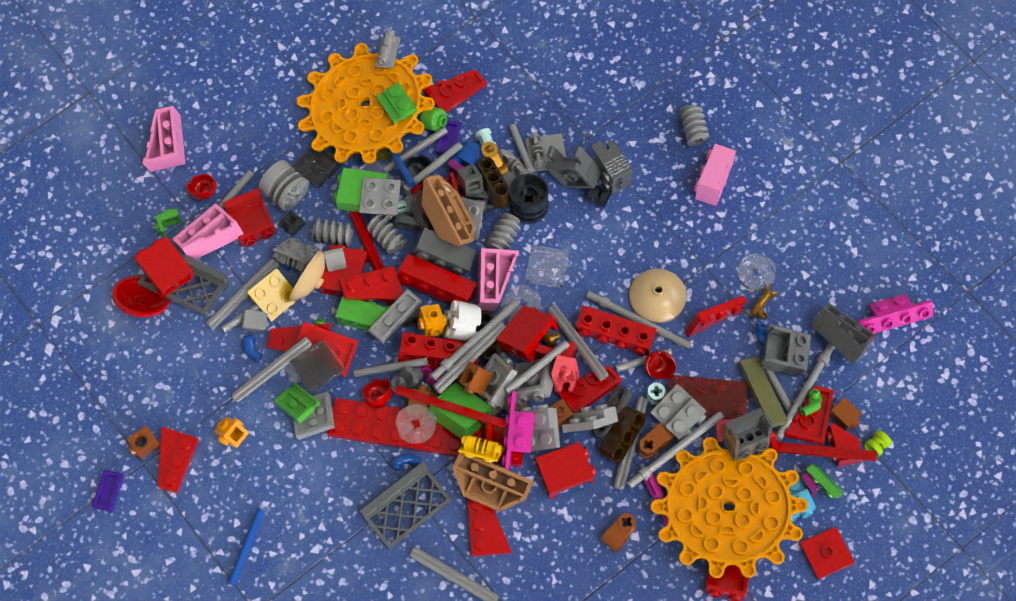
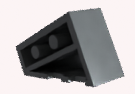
(442, 253)
(843, 332)

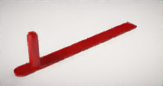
(490, 420)
(822, 451)

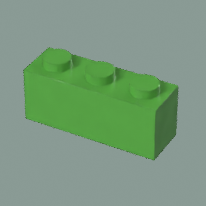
(359, 313)

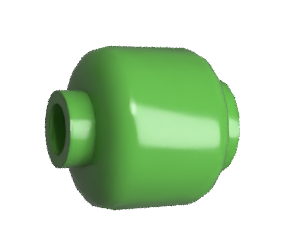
(433, 119)

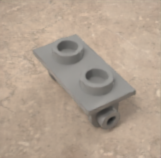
(388, 50)

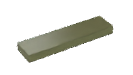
(762, 391)

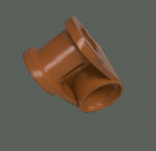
(657, 439)
(617, 535)

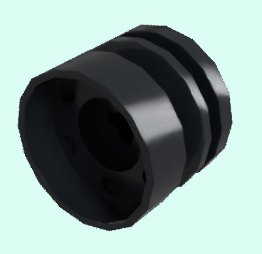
(529, 198)

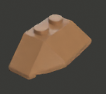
(446, 211)
(490, 483)

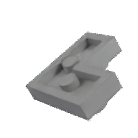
(317, 421)

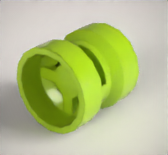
(878, 442)

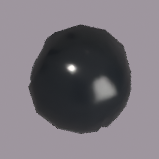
(416, 164)

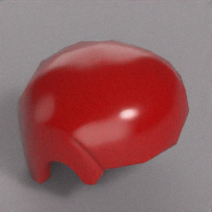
(202, 187)
(660, 365)
(377, 392)

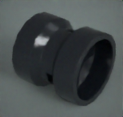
(598, 196)

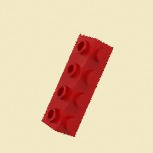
(435, 281)
(615, 330)
(434, 349)

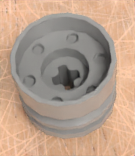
(283, 185)

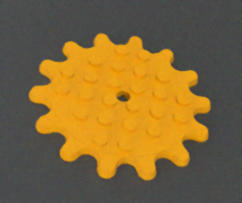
(338, 99)
(724, 536)

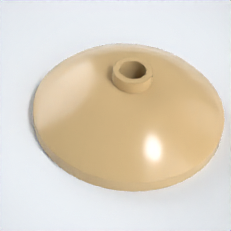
(310, 277)
(653, 305)

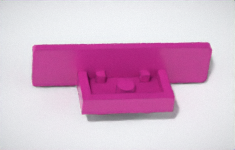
(895, 313)
(520, 431)

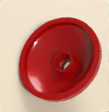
(136, 299)

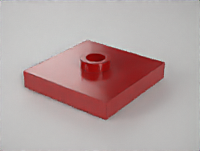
(827, 553)

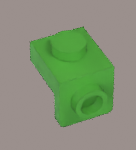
(166, 219)

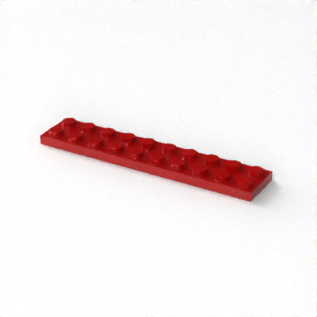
(377, 426)

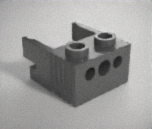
(616, 171)
(573, 172)
(785, 350)
(747, 434)

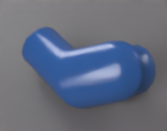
(761, 332)
(403, 459)

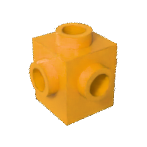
(431, 320)
(231, 432)

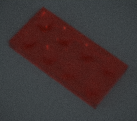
(715, 394)

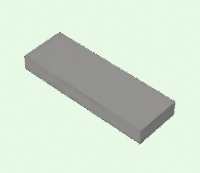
(395, 316)

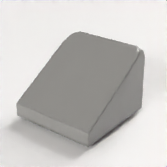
(335, 259)
(254, 321)

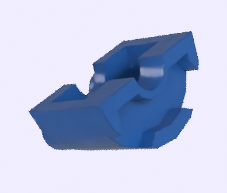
(468, 154)

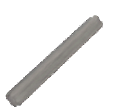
(241, 294)
(581, 346)
(470, 356)
(271, 369)
(624, 466)
(453, 575)

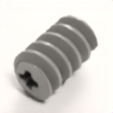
(694, 125)
(332, 232)
(502, 232)
(385, 235)

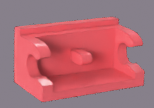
(564, 371)

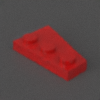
(373, 285)

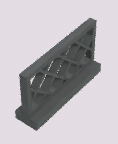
(204, 273)
(393, 493)

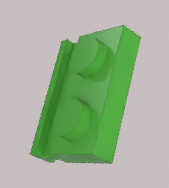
(396, 103)
(297, 402)
(821, 477)

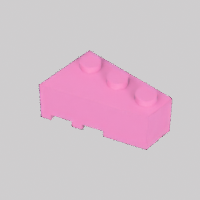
(166, 141)
(714, 174)
(207, 233)
(493, 275)

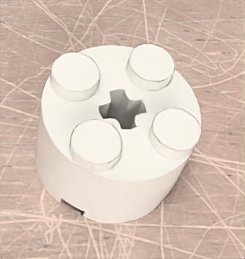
(462, 321)

